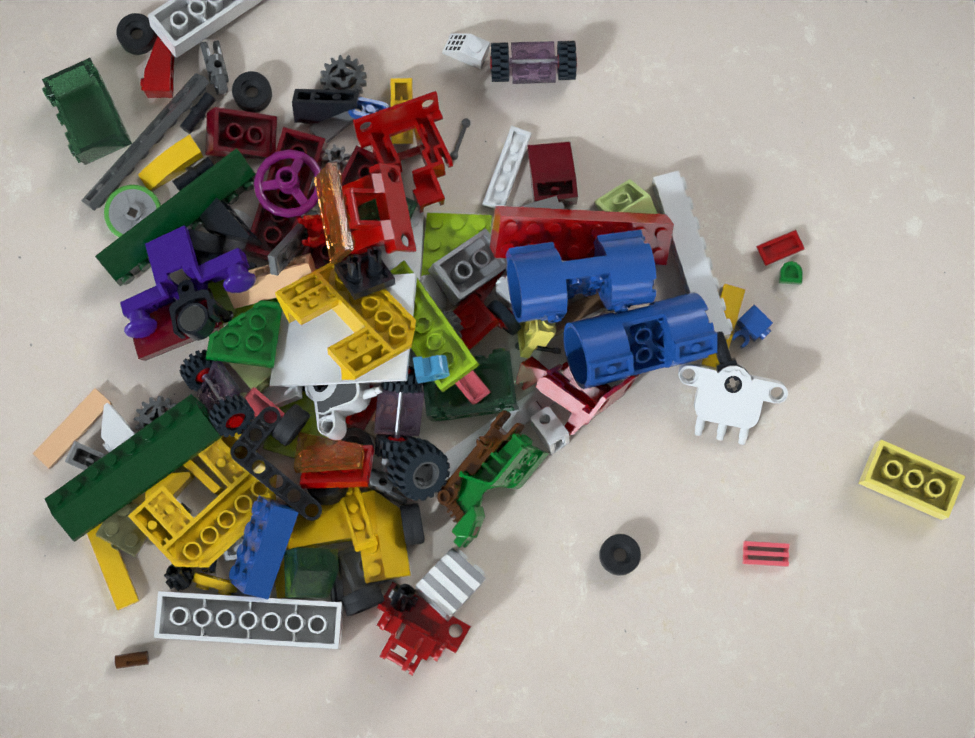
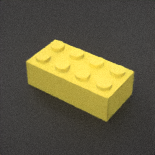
(911, 479)

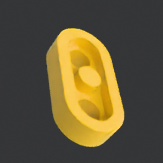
(205, 581)

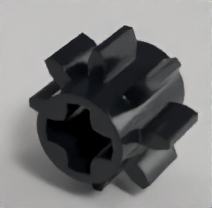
(178, 577)
(403, 597)

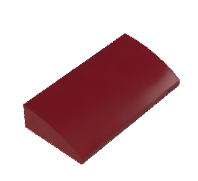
(164, 338)

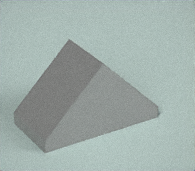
(82, 456)

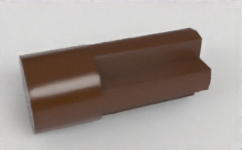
(132, 659)

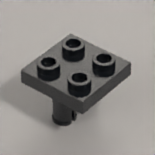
(364, 273)

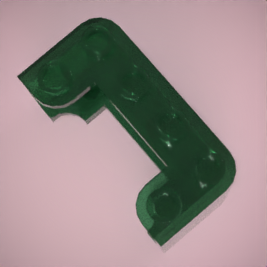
(86, 111)
(496, 374)

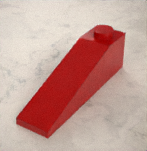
(159, 72)

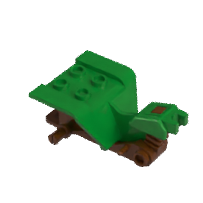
(496, 461)

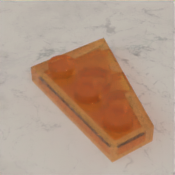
(324, 454)

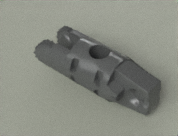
(215, 67)
(378, 477)

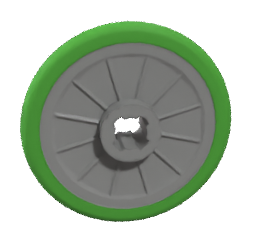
(124, 199)

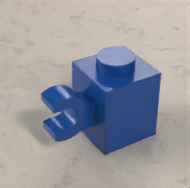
(753, 325)

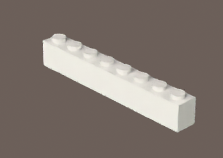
(690, 247)

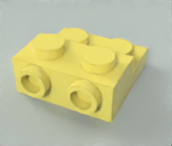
(534, 334)

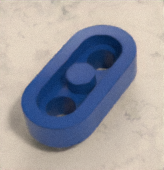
(367, 106)

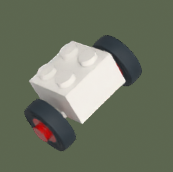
(503, 309)

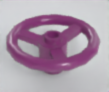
(282, 176)

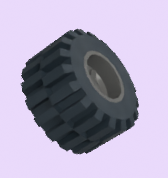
(418, 469)

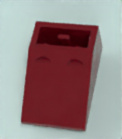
(553, 172)

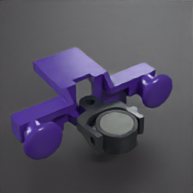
(188, 316)

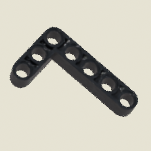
(270, 470)

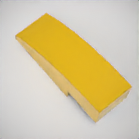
(400, 92)
(170, 163)

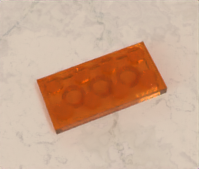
(334, 213)

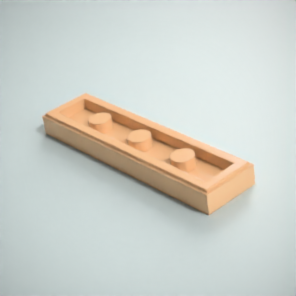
(71, 429)

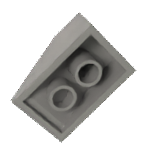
(467, 268)

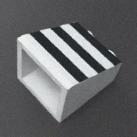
(450, 583)

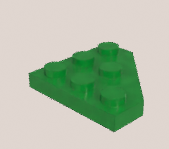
(248, 337)

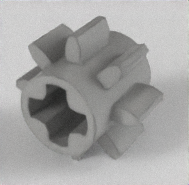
(336, 152)

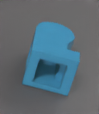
(430, 368)

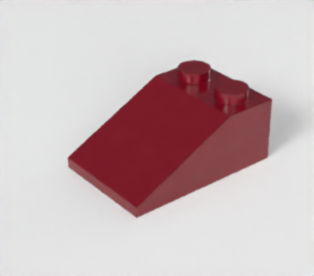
(247, 131)

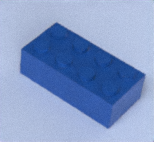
(263, 547)

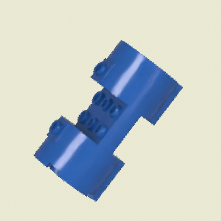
(542, 283)
(639, 340)

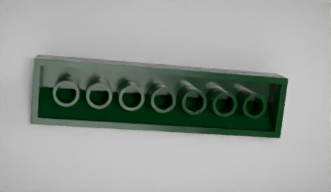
(224, 180)
(132, 467)

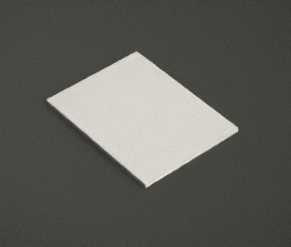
(303, 351)

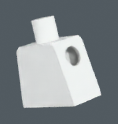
(553, 434)

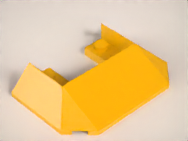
(378, 320)
(219, 525)
(379, 562)

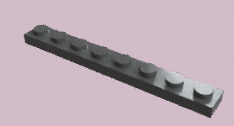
(140, 147)

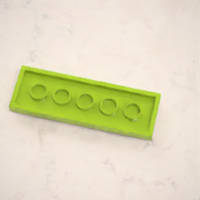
(436, 335)

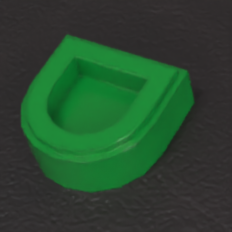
(790, 273)

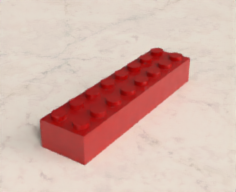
(575, 230)

